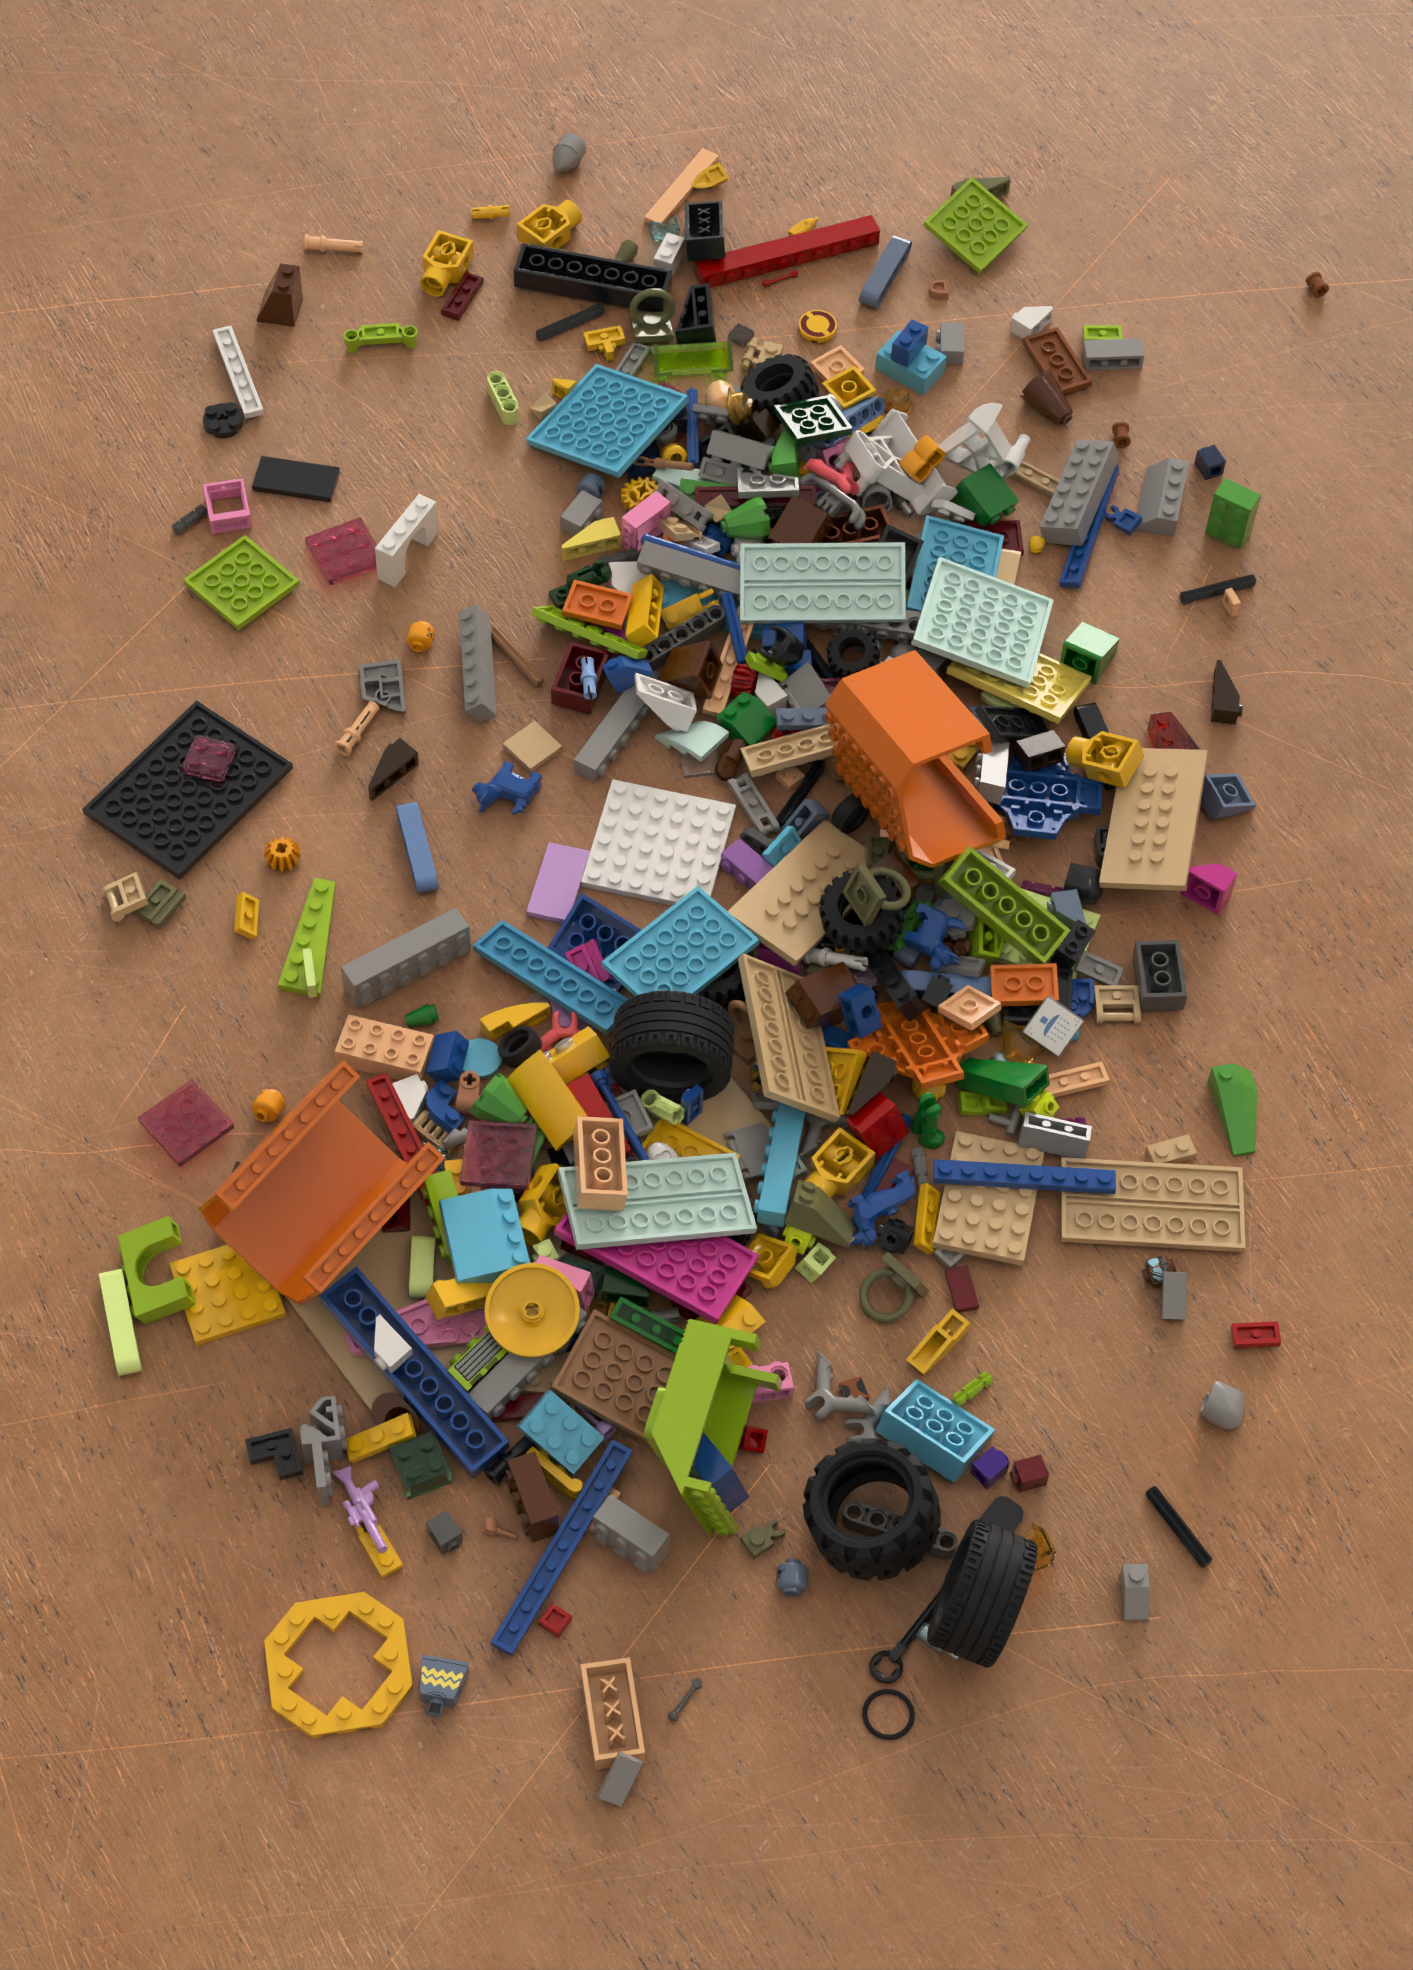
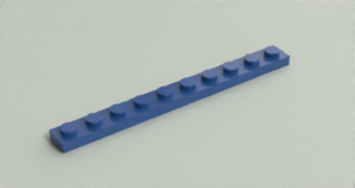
(561, 1548)

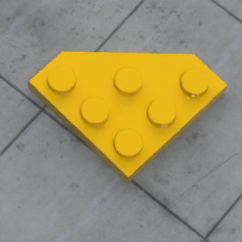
(845, 1070)

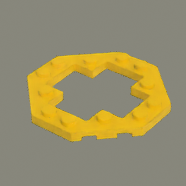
(344, 1716)

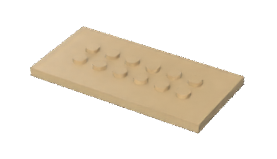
(1155, 822)
(786, 901)
(788, 1053)
(1158, 1207)

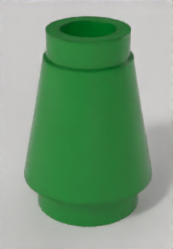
(422, 1016)

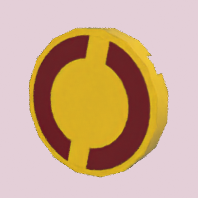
(817, 326)

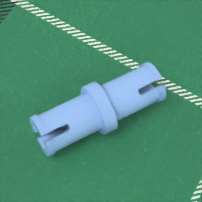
(588, 678)

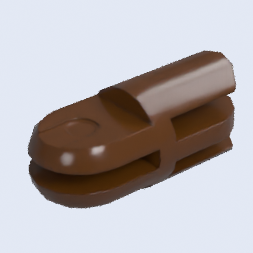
(729, 760)

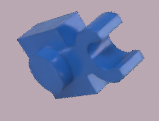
(1125, 521)

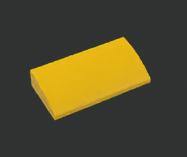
(547, 1098)

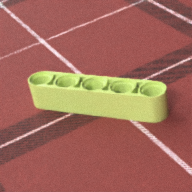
(120, 1322)

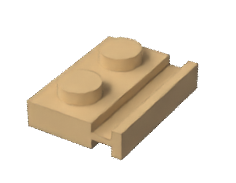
(679, 530)

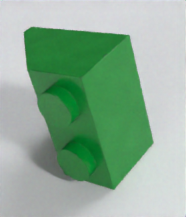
(746, 719)

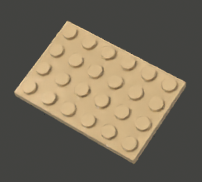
(983, 1218)

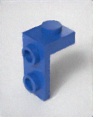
(714, 532)

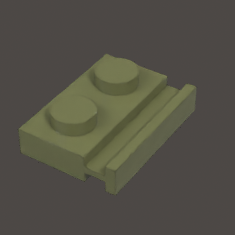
(162, 901)

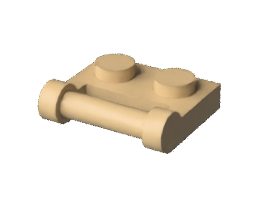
(132, 895)
(1117, 998)

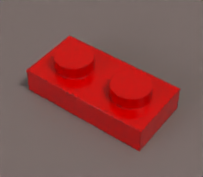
(1255, 1334)

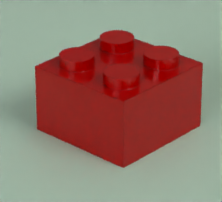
(878, 1125)

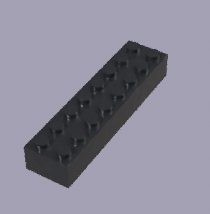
(589, 277)

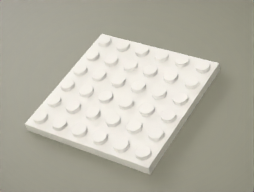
(657, 843)

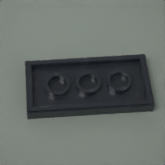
(296, 478)
(1010, 723)

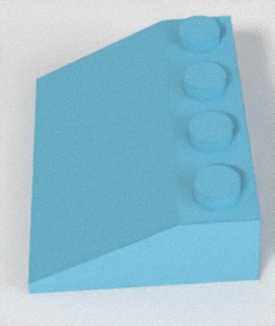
(483, 1234)
(935, 1430)

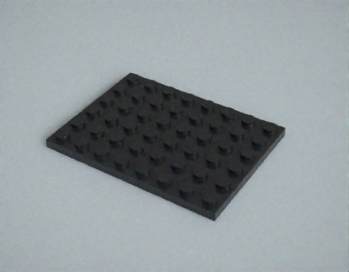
(181, 815)

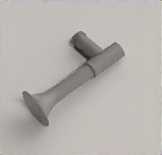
(1011, 1123)

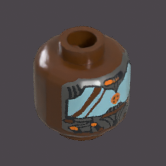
(1154, 1270)

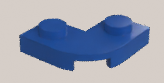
(1082, 996)
(438, 1105)

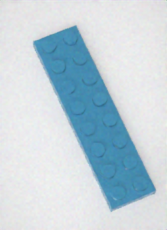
(551, 975)

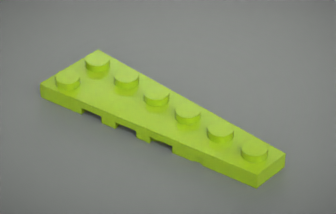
(615, 644)
(312, 934)

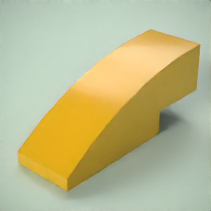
(504, 1020)
(939, 1341)

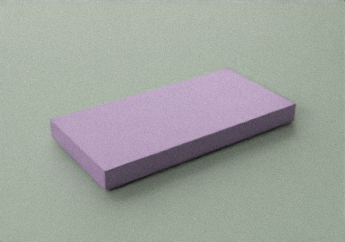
(557, 882)

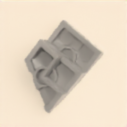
(383, 684)

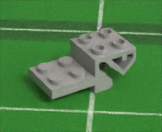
(324, 1442)

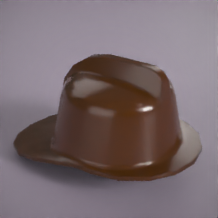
(390, 1406)

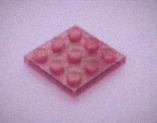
(343, 550)
(186, 1122)
(498, 1155)

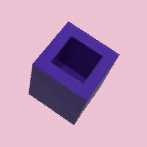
(990, 1467)

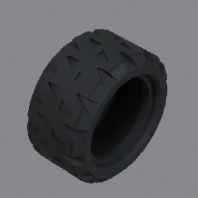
(851, 1468)

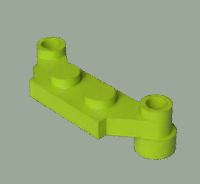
(380, 335)

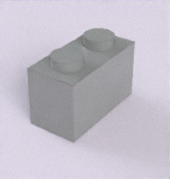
(951, 342)
(581, 513)

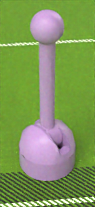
(603, 1427)

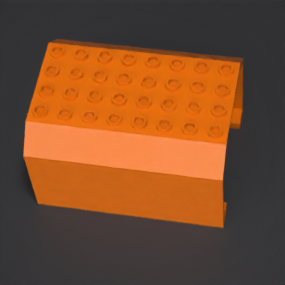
(892, 750)
(313, 1192)

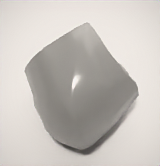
(1224, 1406)

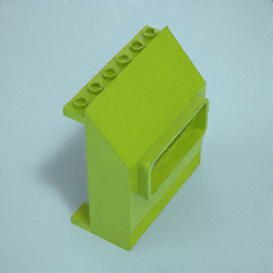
(707, 1397)

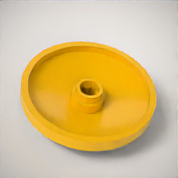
(532, 1310)

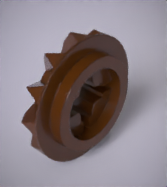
(958, 946)

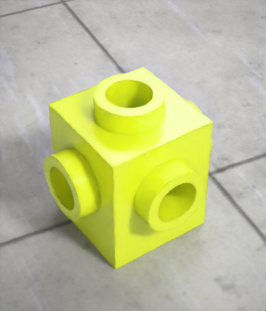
(1043, 1105)
(799, 1238)

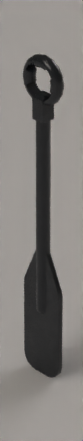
(1001, 1513)

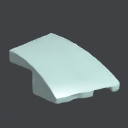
(698, 741)

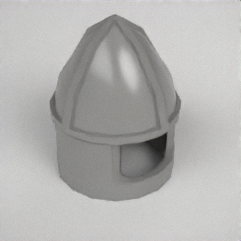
(568, 152)
(876, 495)

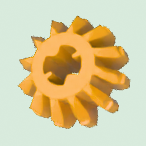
(282, 854)

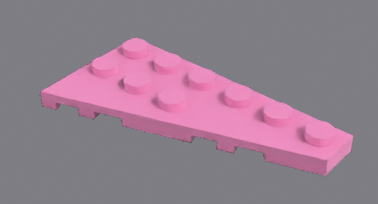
(433, 1332)

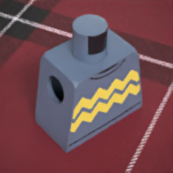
(441, 1683)

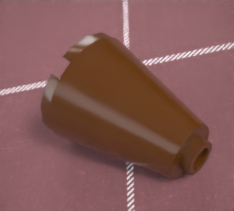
(1048, 398)

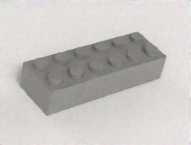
(1079, 492)
(406, 958)

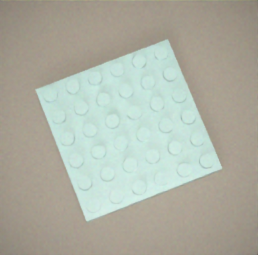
(983, 622)

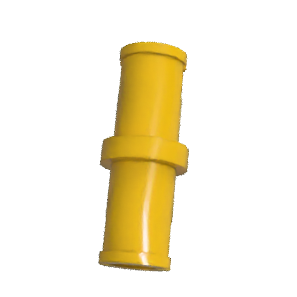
(490, 212)

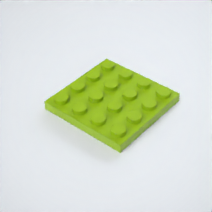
(975, 225)
(241, 582)

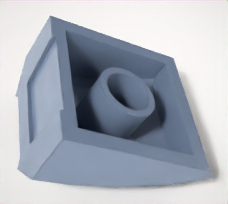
(1225, 795)

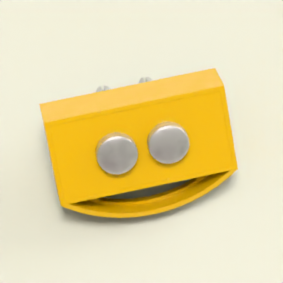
(578, 1054)

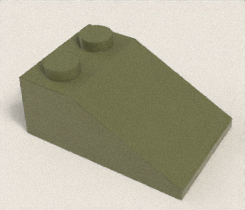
(818, 1214)

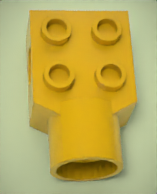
(549, 225)
(445, 262)
(1106, 757)
(840, 1164)
(542, 1205)

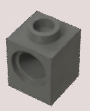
(444, 1532)

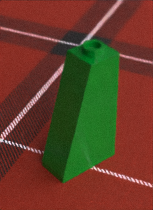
(1004, 1080)

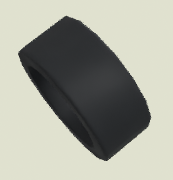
(849, 814)
(513, 1040)

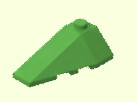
(785, 457)
(1236, 1104)

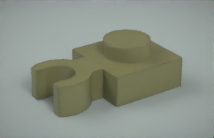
(760, 1539)

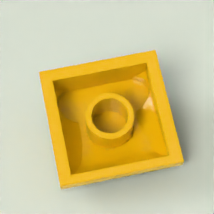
(774, 1260)

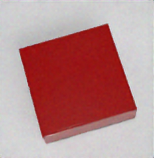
(555, 1620)

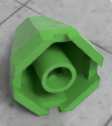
(747, 521)
(499, 1103)

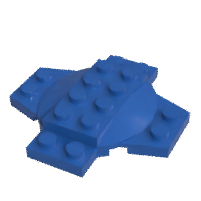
(1046, 798)

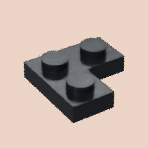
(276, 1446)

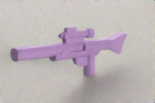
(361, 1511)

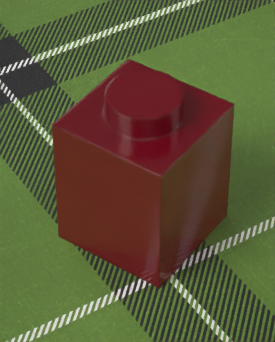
(1029, 1473)

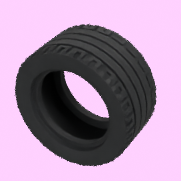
(672, 1044)
(982, 1593)

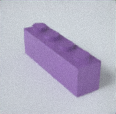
(744, 864)

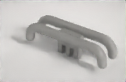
(835, 499)

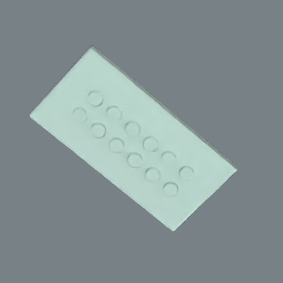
(822, 583)
(666, 1203)

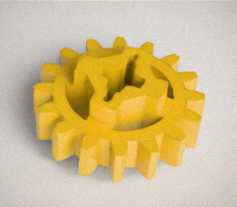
(637, 492)

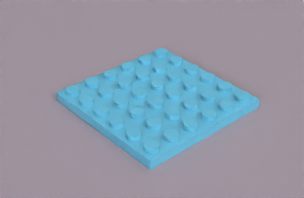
(607, 420)

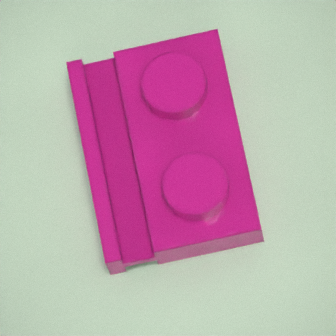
(589, 959)

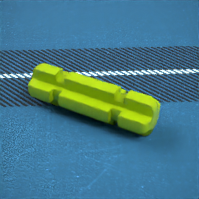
(972, 1389)

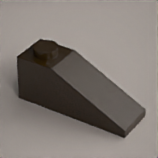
(1224, 697)
(394, 764)
(874, 1075)

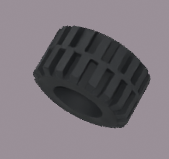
(850, 638)

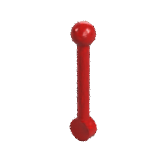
(794, 273)

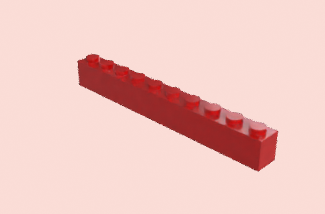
(789, 251)

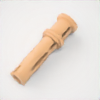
(323, 244)
(353, 734)

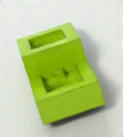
(979, 1105)

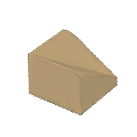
(543, 406)
(718, 507)

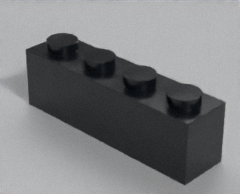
(895, 984)

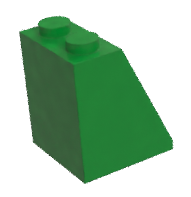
(986, 496)
(1089, 650)

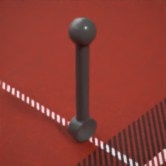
(696, 1684)

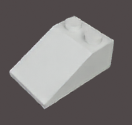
(669, 702)

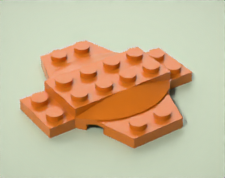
(925, 1047)

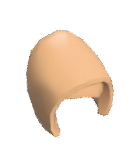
(717, 394)

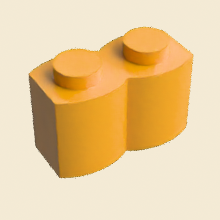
(922, 459)

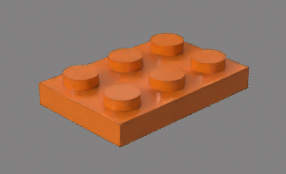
(597, 604)
(1024, 983)

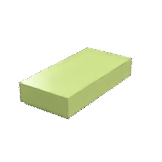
(309, 971)

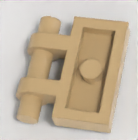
(767, 350)

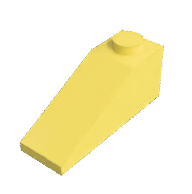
(595, 538)

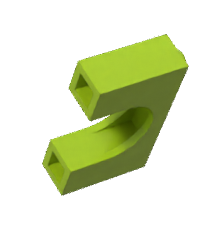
(137, 1250)

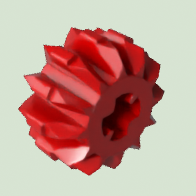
(743, 680)

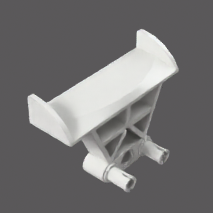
(994, 446)
(879, 461)

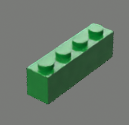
(647, 1324)

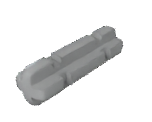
(920, 1166)

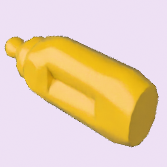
(803, 226)

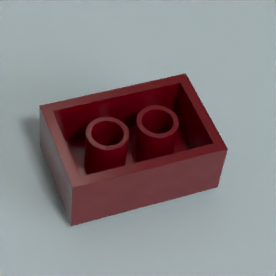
(567, 686)

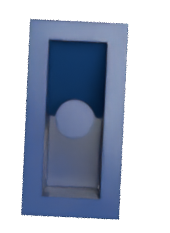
(622, 671)

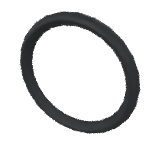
(886, 1736)

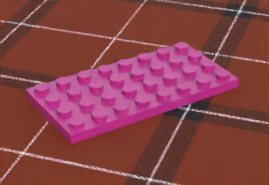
(691, 1272)

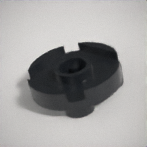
(227, 411)

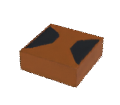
(853, 1387)

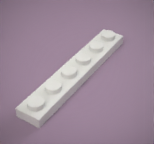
(238, 372)

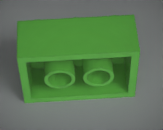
(1232, 513)

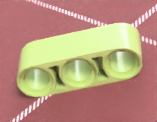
(503, 398)
(422, 1265)

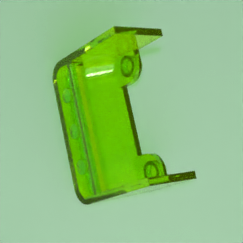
(691, 359)

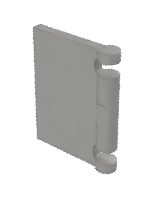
(805, 688)
(751, 1145)

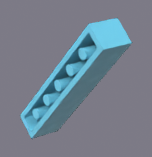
(781, 1165)

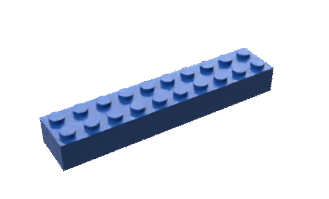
(421, 1378)

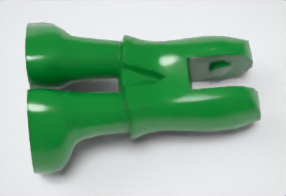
(926, 1122)

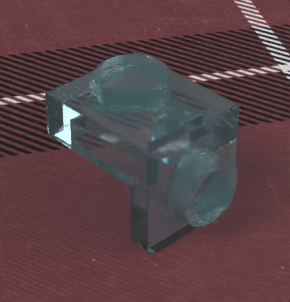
(659, 230)

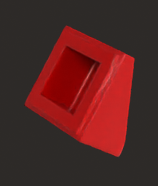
(753, 1439)

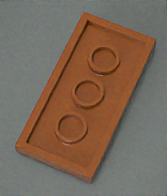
(1053, 353)

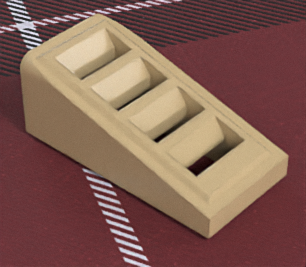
(423, 1133)

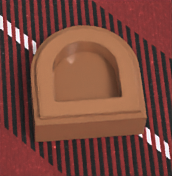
(939, 289)

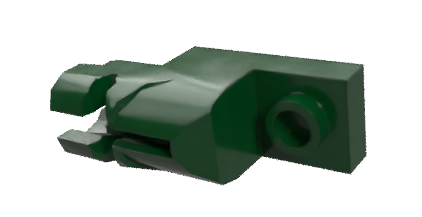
(595, 574)

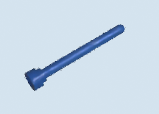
(601, 1082)

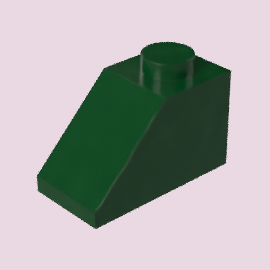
(619, 1284)

